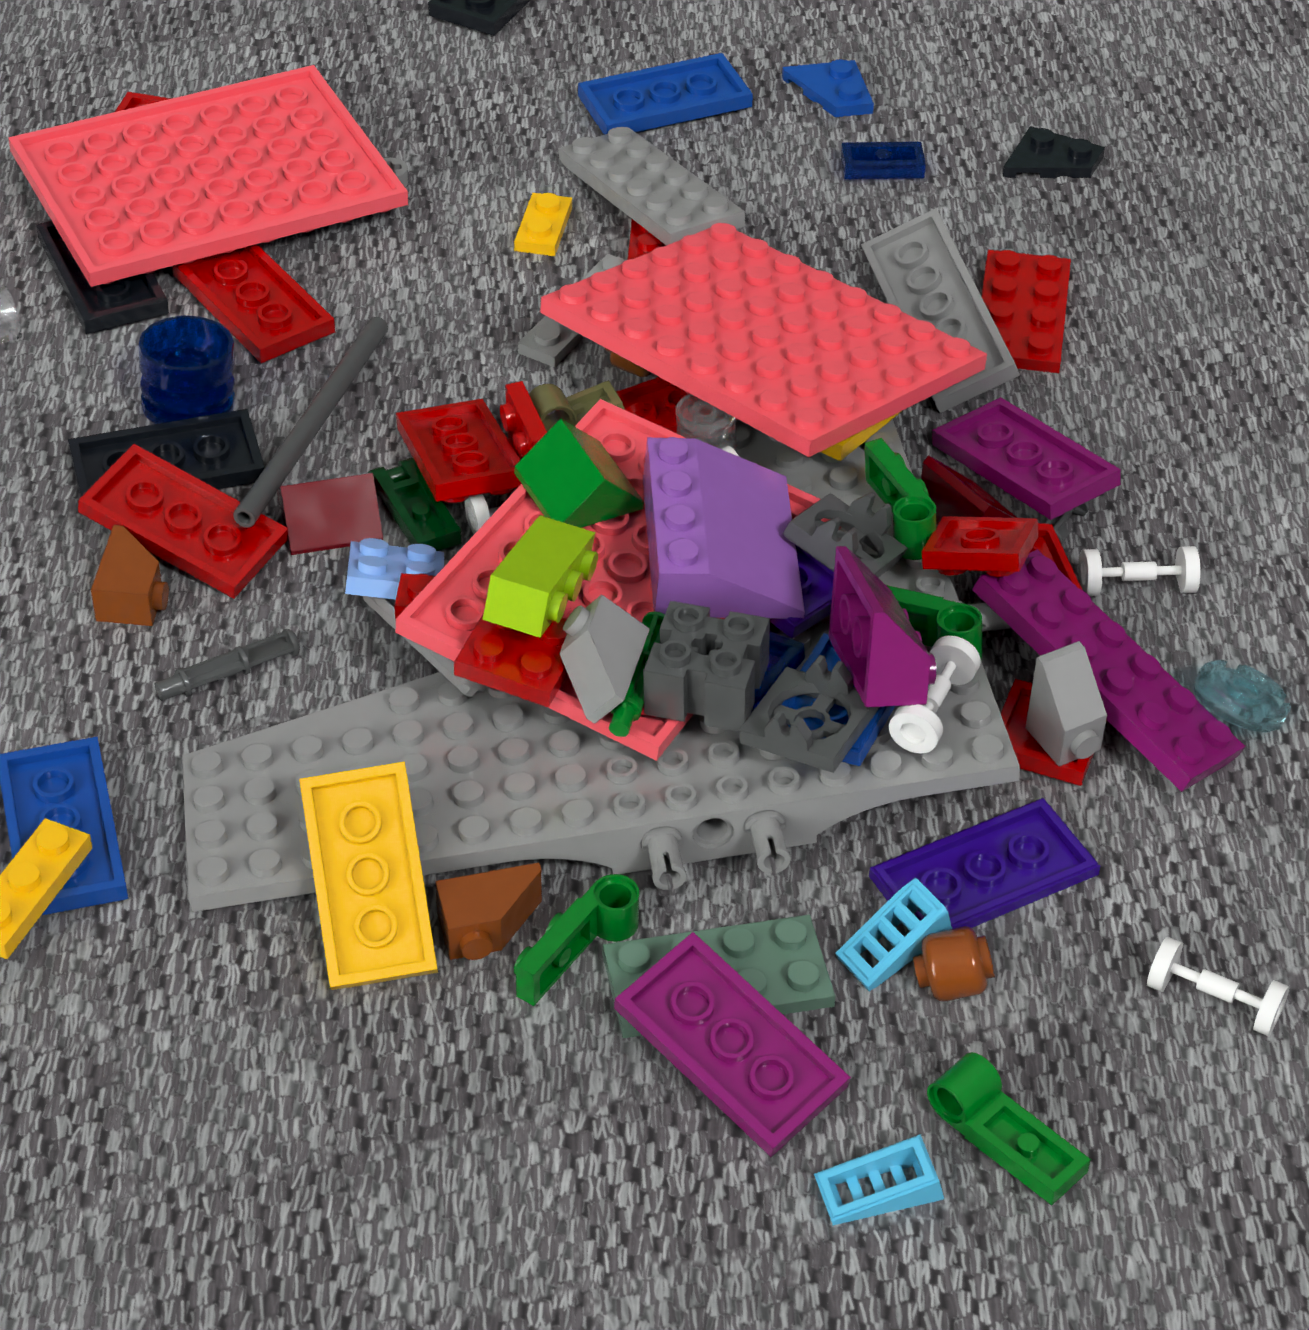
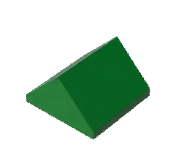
(575, 478)

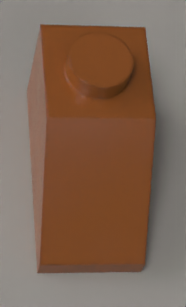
(128, 582)
(486, 908)

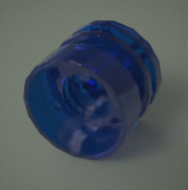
(186, 369)

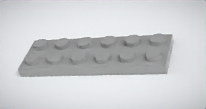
(648, 185)
(930, 282)

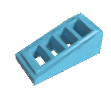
(897, 910)
(892, 1159)

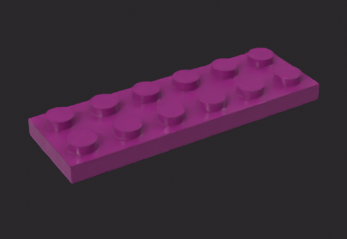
(1136, 691)

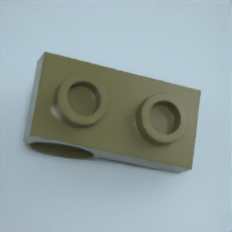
(571, 408)

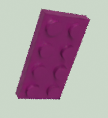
(1026, 458)
(732, 1043)

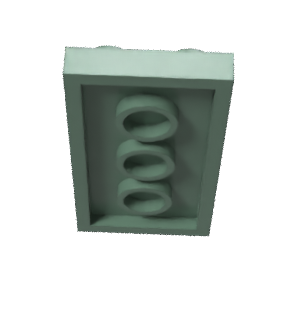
(773, 956)

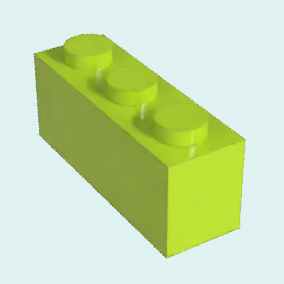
(540, 576)

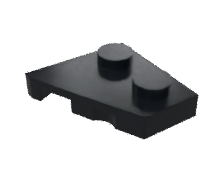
(1053, 156)

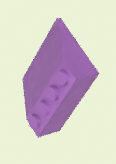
(718, 532)

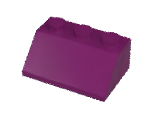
(876, 638)

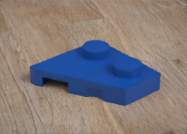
(833, 85)

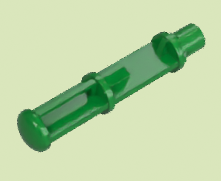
(631, 707)

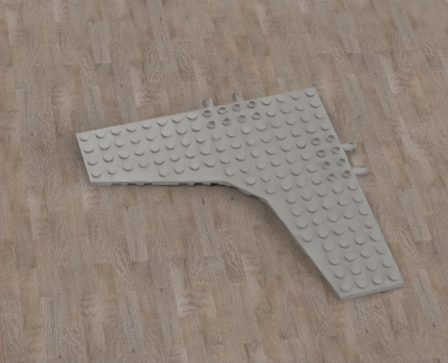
(526, 783)

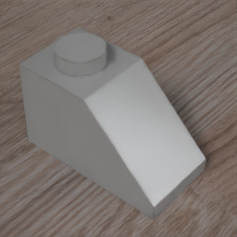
(601, 654)
(1066, 705)

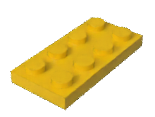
(368, 876)

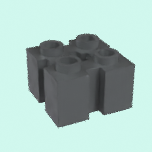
(706, 666)

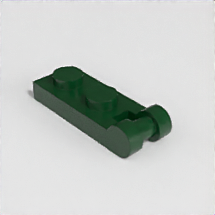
(414, 506)

